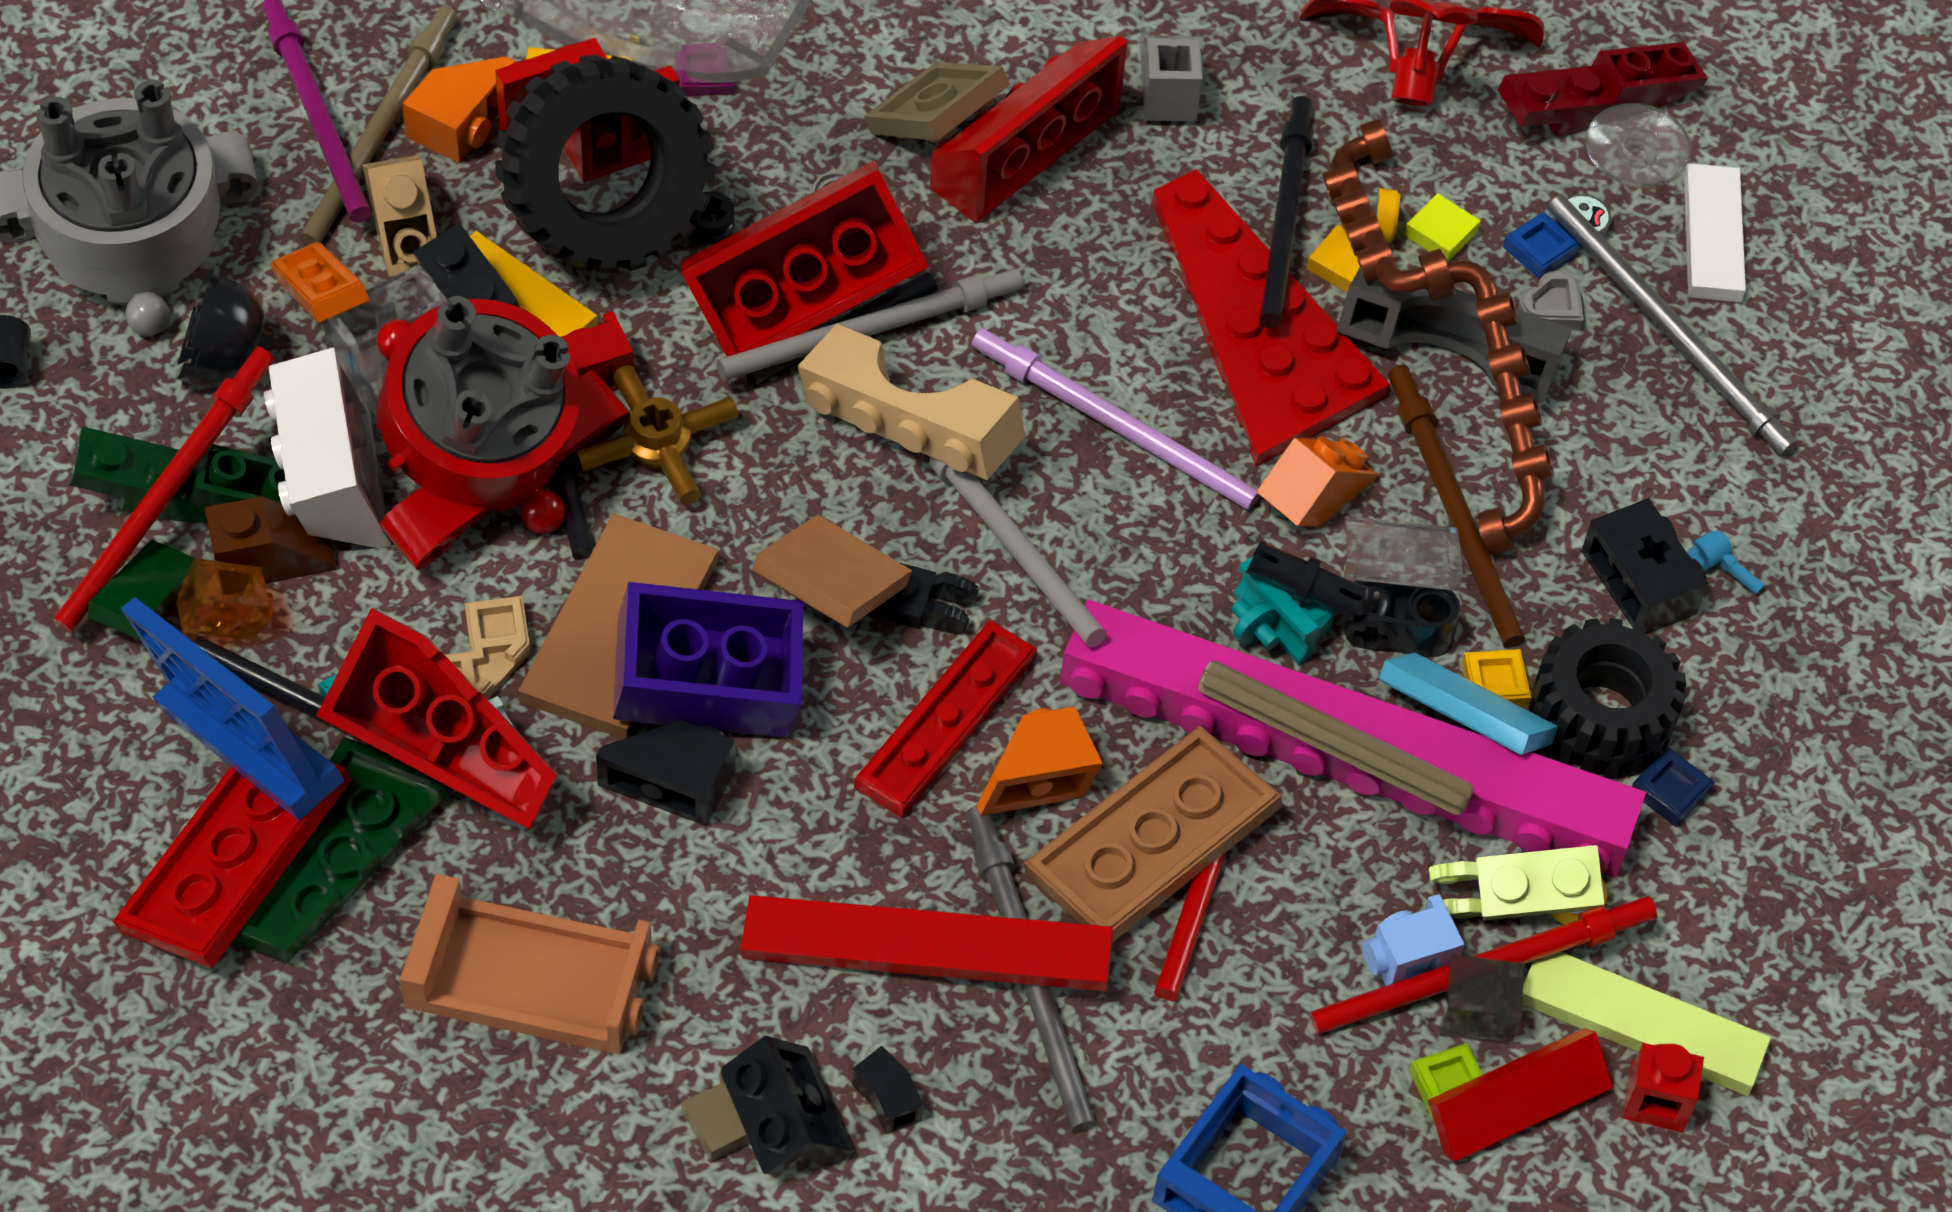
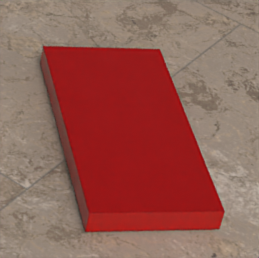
(219, 870)

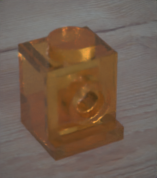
(224, 600)

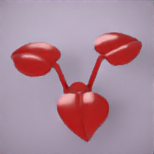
(1417, 70)

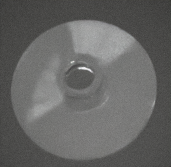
(1638, 145)

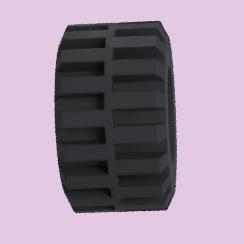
(1614, 660)

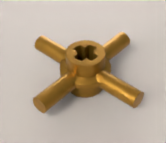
(656, 434)

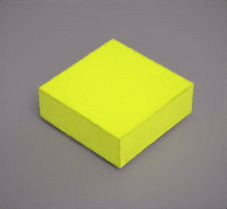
(1442, 226)

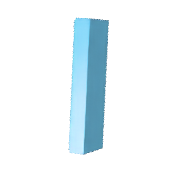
(1468, 703)

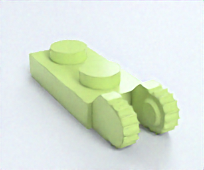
(1526, 883)

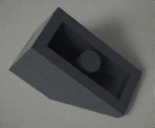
(671, 768)

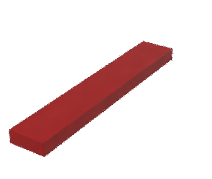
(927, 943)

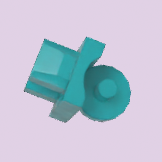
(1275, 618)

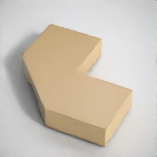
(496, 642)

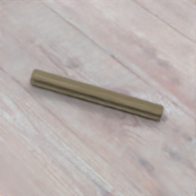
(1336, 738)

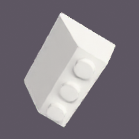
(326, 450)

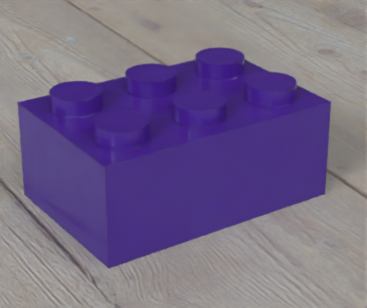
(708, 659)

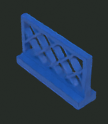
(232, 718)

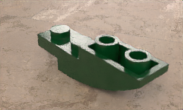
(132, 466)

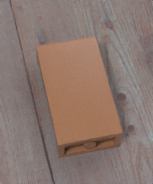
(527, 970)

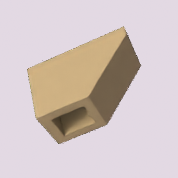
(400, 210)

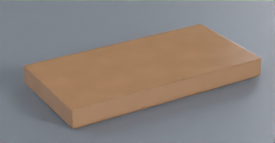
(578, 658)
(1153, 834)

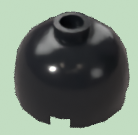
(221, 333)

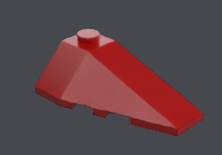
(423, 711)

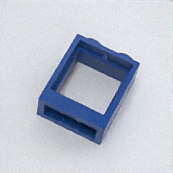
(1266, 1103)

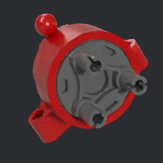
(480, 418)

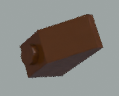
(264, 536)

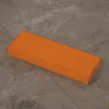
(319, 281)

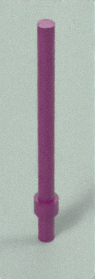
(288, 43)

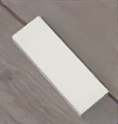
(1714, 233)

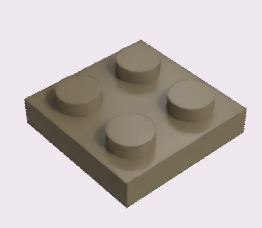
(937, 101)

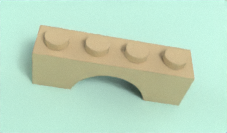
(963, 426)

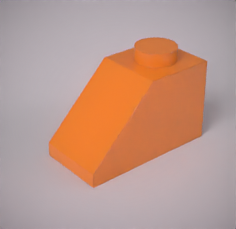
(1043, 763)

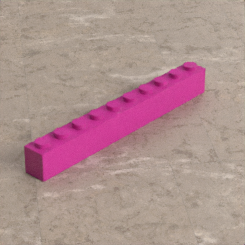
(1513, 796)

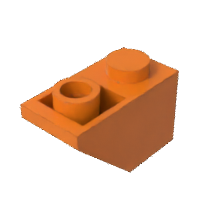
(454, 107)
(1316, 479)

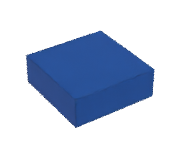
(1541, 245)

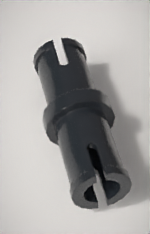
(1306, 579)

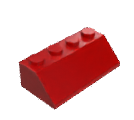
(1030, 127)
(804, 263)

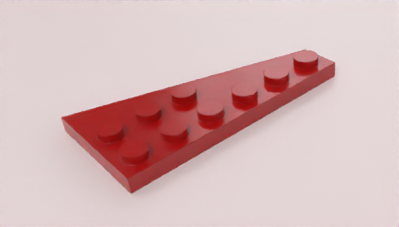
(1279, 378)

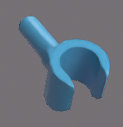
(1716, 549)

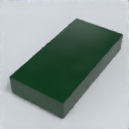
(150, 576)

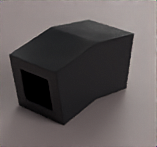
(888, 1090)

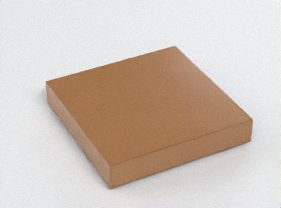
(831, 570)

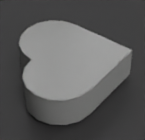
(1555, 299)

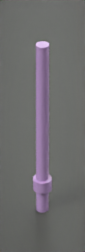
(1027, 366)

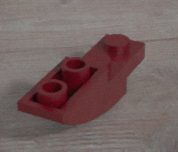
(1576, 95)

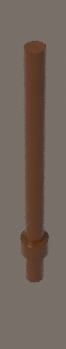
(1418, 420)

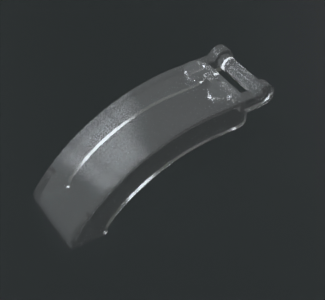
(696, 37)

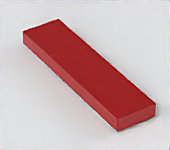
(945, 719)

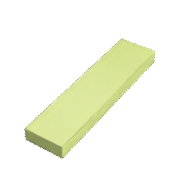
(1639, 1015)

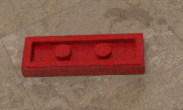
(1520, 1094)

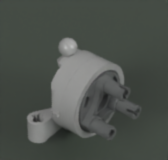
(125, 196)

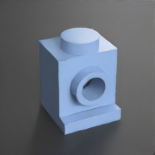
(1413, 943)

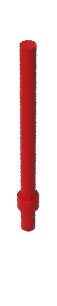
(229, 401)
(1592, 927)

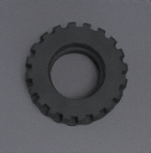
(660, 206)

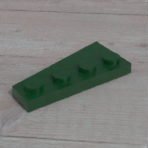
(346, 848)

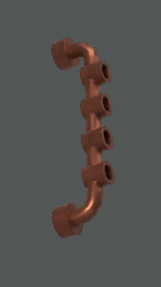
(1363, 226)
(1517, 411)

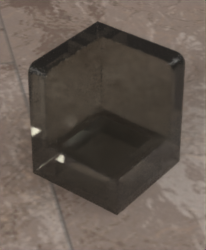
(1483, 1000)

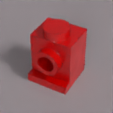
(600, 349)
(1665, 1073)

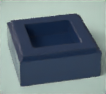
(1673, 786)

